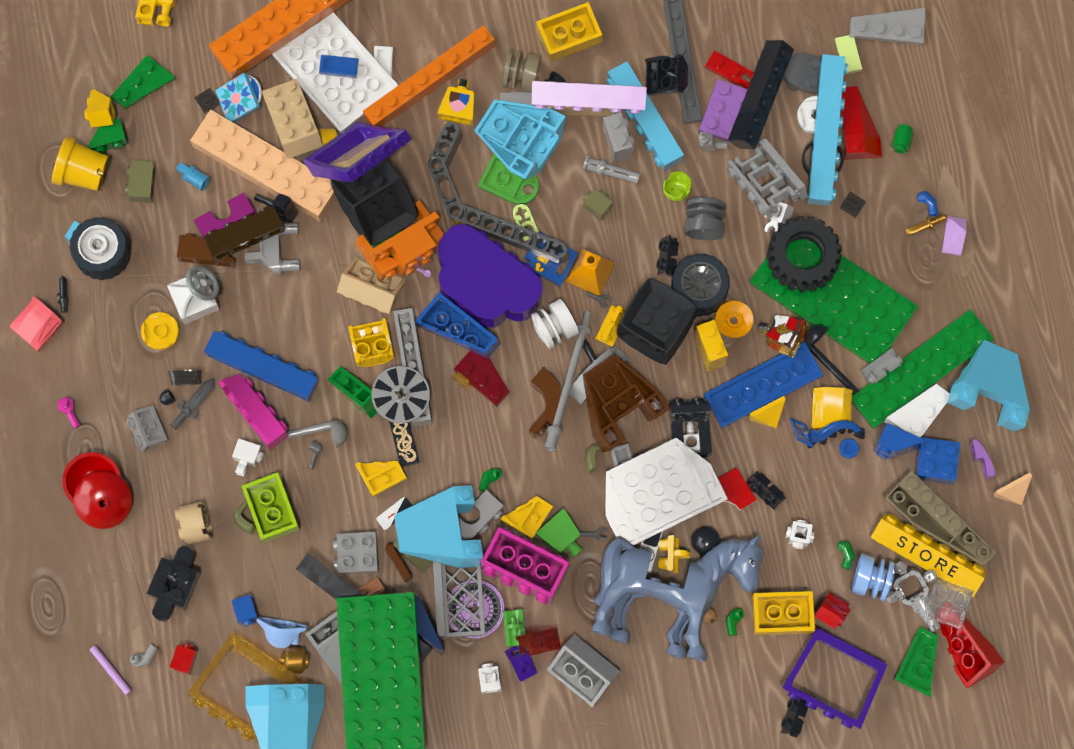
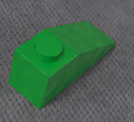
(353, 390)

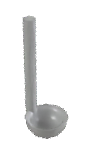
(338, 431)

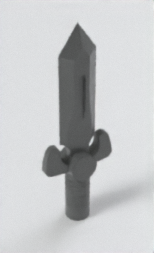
(193, 403)

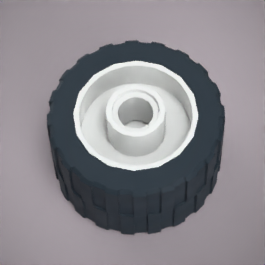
(100, 248)

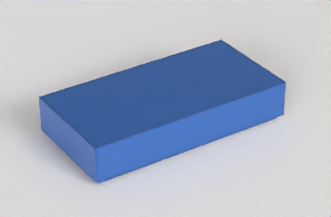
(338, 66)

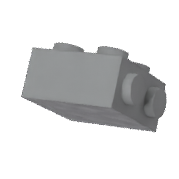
(617, 137)
(356, 553)

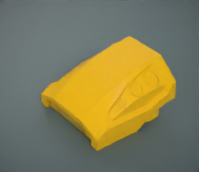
(371, 344)
(830, 405)

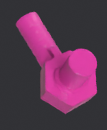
(66, 406)

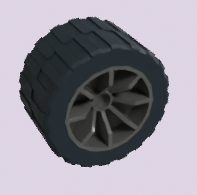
(703, 282)

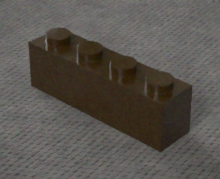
(243, 233)

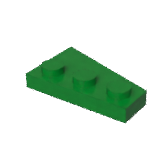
(141, 82)
(918, 663)

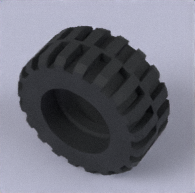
(804, 230)

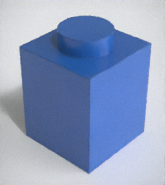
(245, 610)

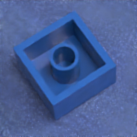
(937, 461)

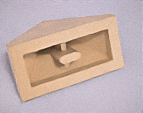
(1015, 490)

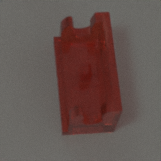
(539, 642)

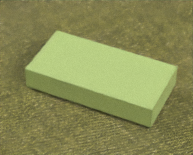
(847, 47)

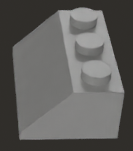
(583, 670)

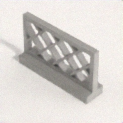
(442, 602)

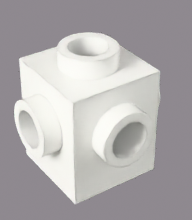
(803, 528)

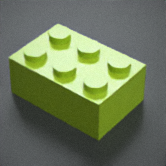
(270, 507)

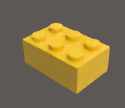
(569, 32)
(783, 613)

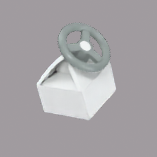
(193, 294)

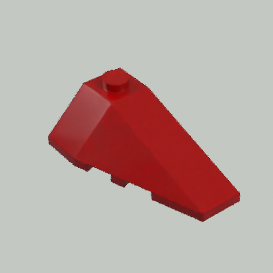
(858, 130)
(972, 653)

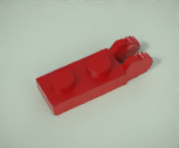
(728, 69)

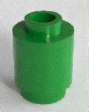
(902, 138)

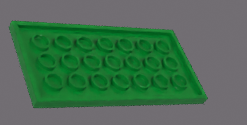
(854, 305)
(381, 672)

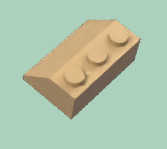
(363, 285)

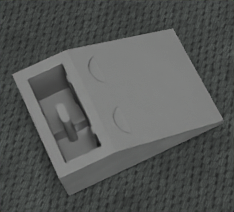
(326, 641)

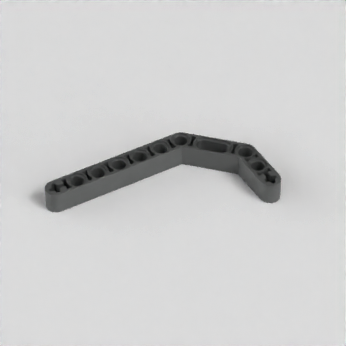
(484, 219)

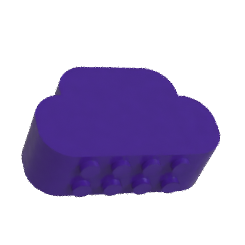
(486, 278)

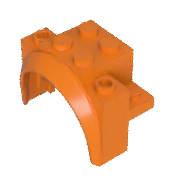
(409, 247)

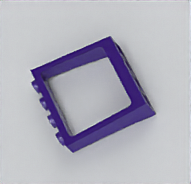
(320, 160)
(851, 652)

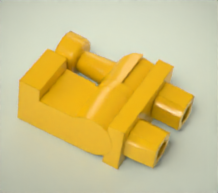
(147, 10)

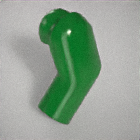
(489, 477)
(848, 552)
(732, 619)

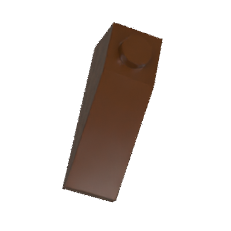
(194, 250)

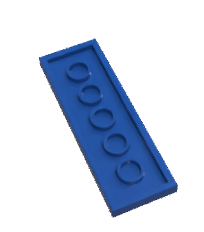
(762, 385)

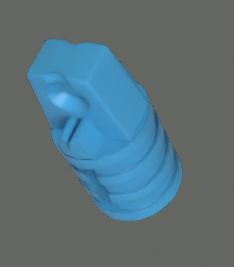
(194, 176)

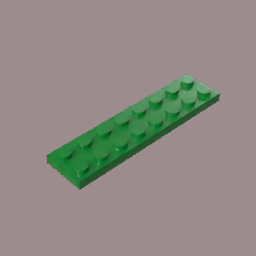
(921, 369)

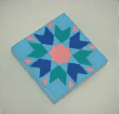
(237, 98)

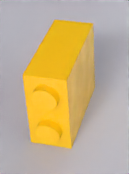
(710, 345)

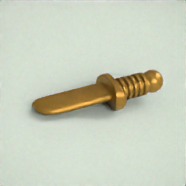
(926, 224)

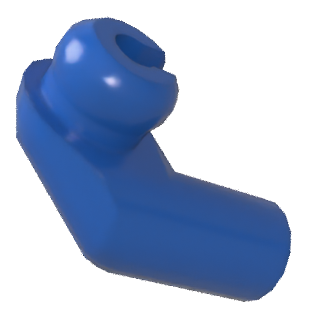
(930, 201)

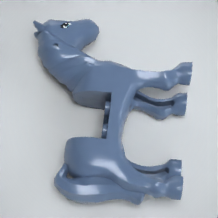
(625, 581)

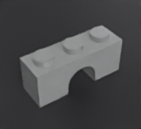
(489, 510)

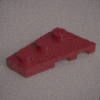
(483, 377)

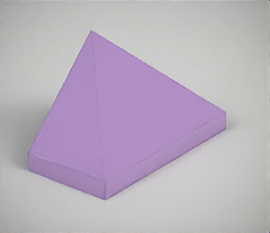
(954, 235)

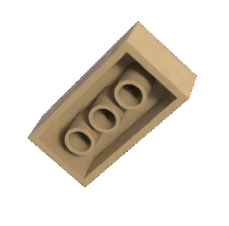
(292, 118)

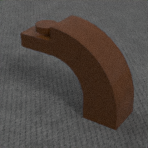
(551, 392)

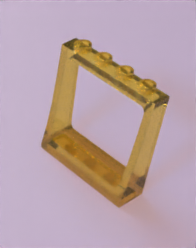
(256, 657)

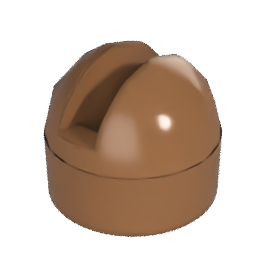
(710, 616)

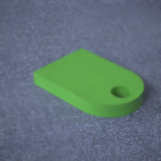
(506, 185)

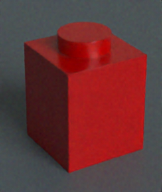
(184, 659)

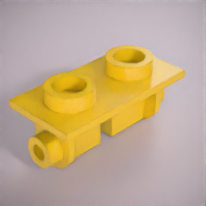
(608, 330)

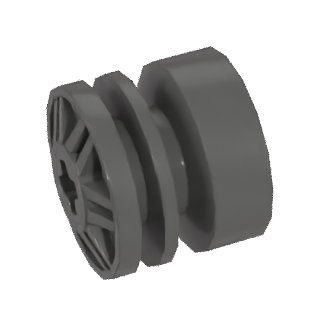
(705, 219)

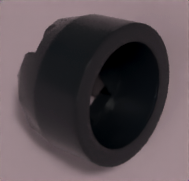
(166, 397)

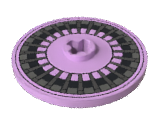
(492, 605)

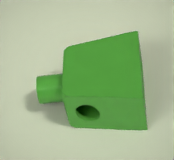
(561, 534)

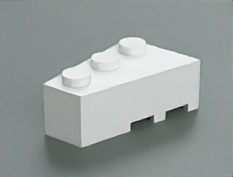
(920, 412)

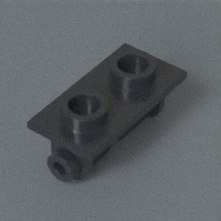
(668, 247)
(771, 496)
(791, 723)

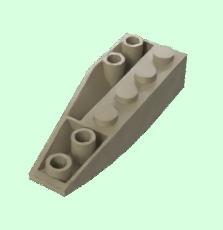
(934, 517)

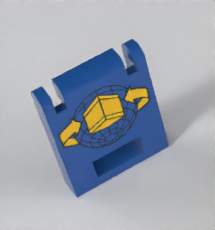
(547, 268)

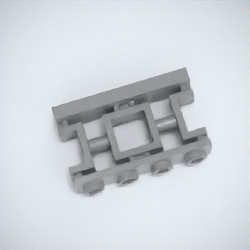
(779, 170)

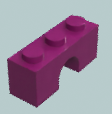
(239, 208)

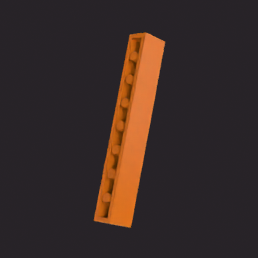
(429, 78)

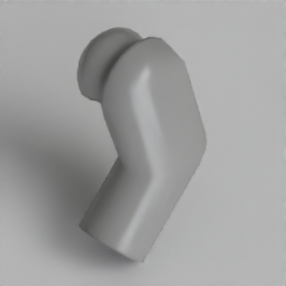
(144, 659)

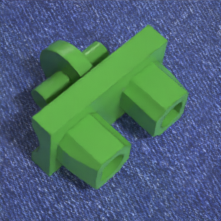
(513, 626)

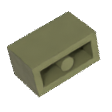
(141, 181)

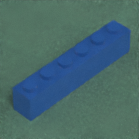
(261, 366)

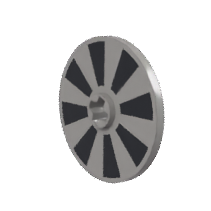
(412, 385)

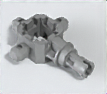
(918, 601)

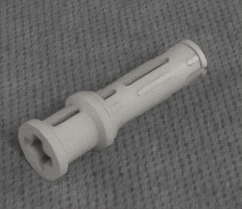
(601, 164)

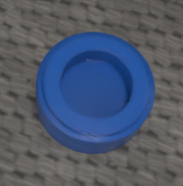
(849, 448)

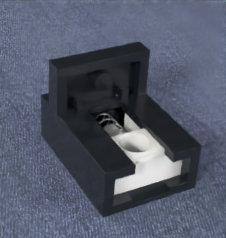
(692, 411)

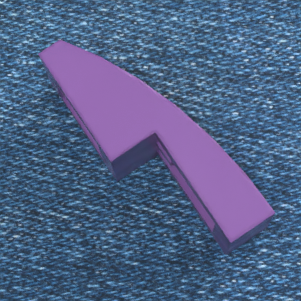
(980, 454)

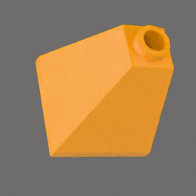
(590, 272)

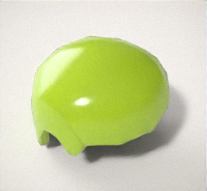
(677, 186)

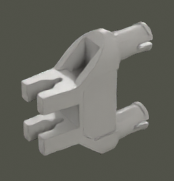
(270, 253)

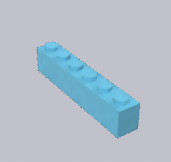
(648, 122)

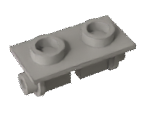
(878, 368)

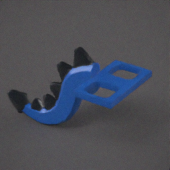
(821, 435)

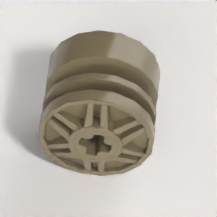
(520, 70)

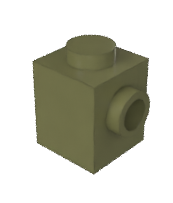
(597, 203)

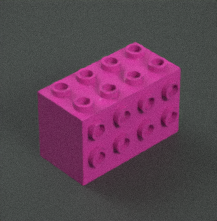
(524, 565)

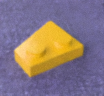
(380, 475)
(528, 517)

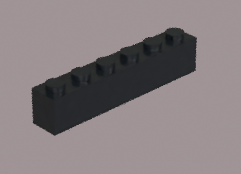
(761, 94)

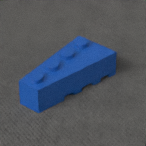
(454, 325)

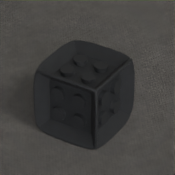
(376, 202)
(657, 321)

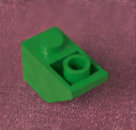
(109, 137)

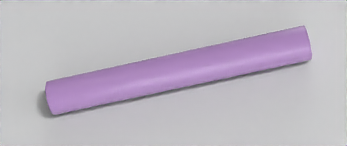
(110, 670)

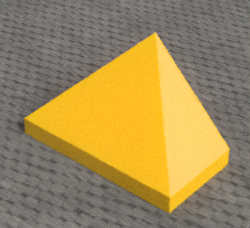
(769, 414)

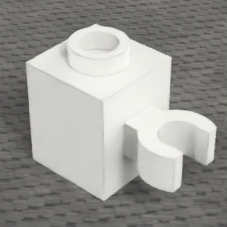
(784, 214)
(246, 454)
(489, 679)

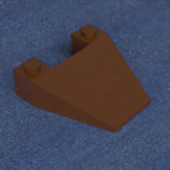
(614, 392)

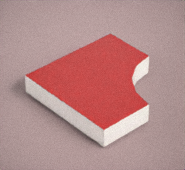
(736, 489)

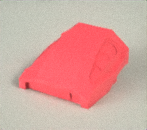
(36, 324)

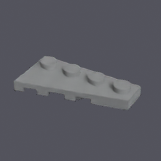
(895, 27)

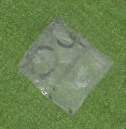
(948, 603)

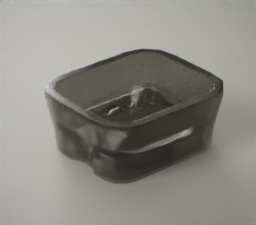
(185, 377)

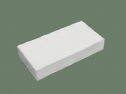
(384, 56)

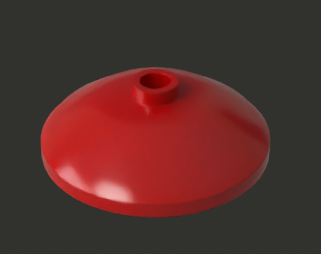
(84, 465)
(98, 487)

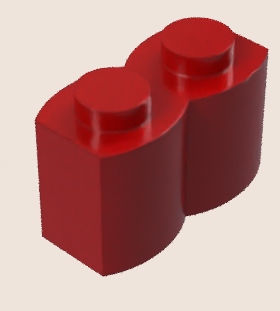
(833, 610)

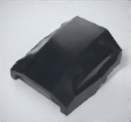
(666, 74)

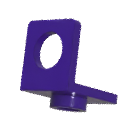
(521, 663)

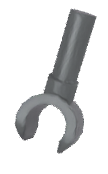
(598, 298)
(316, 448)
(595, 534)

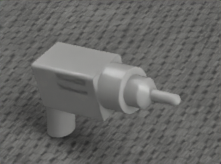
(709, 143)

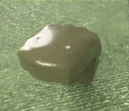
(590, 458)
(241, 522)

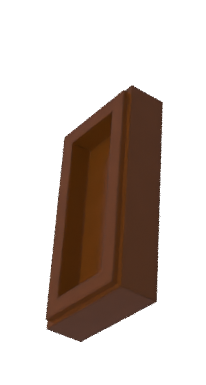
(398, 563)

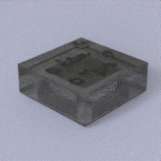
(207, 101)
(853, 205)

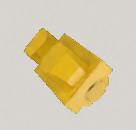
(674, 554)

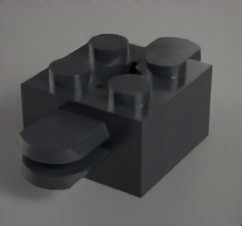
(173, 583)

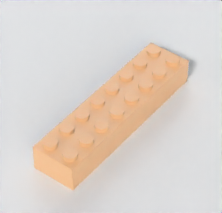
(263, 164)

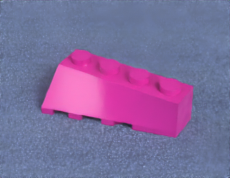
(254, 411)

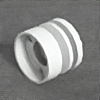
(553, 324)

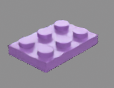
(722, 110)

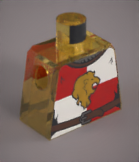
(784, 333)

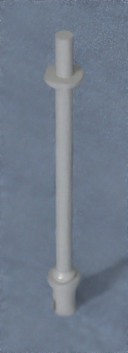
(554, 431)

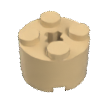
(194, 523)

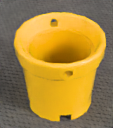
(79, 166)

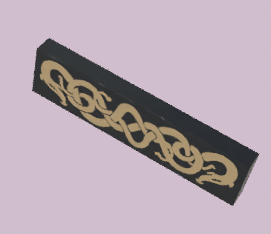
(404, 442)

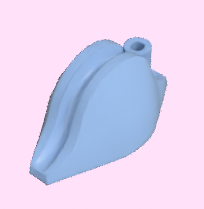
(281, 632)

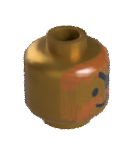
(295, 659)

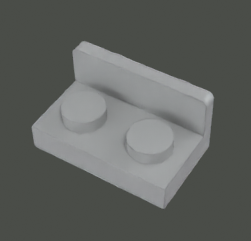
(146, 428)

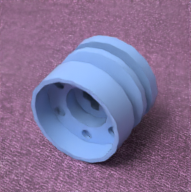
(873, 577)

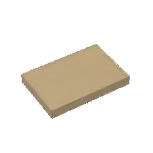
(359, 151)

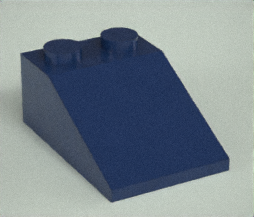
(425, 628)

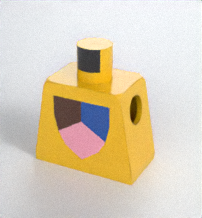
(458, 104)

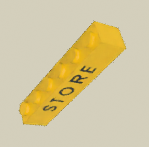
(927, 553)

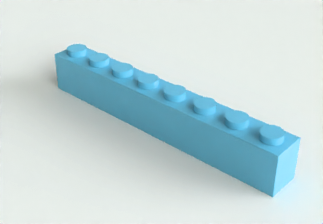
(826, 130)

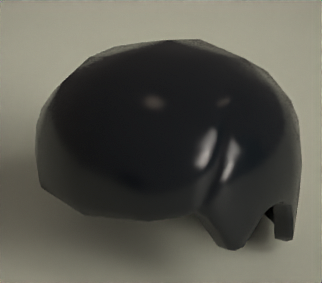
(705, 539)

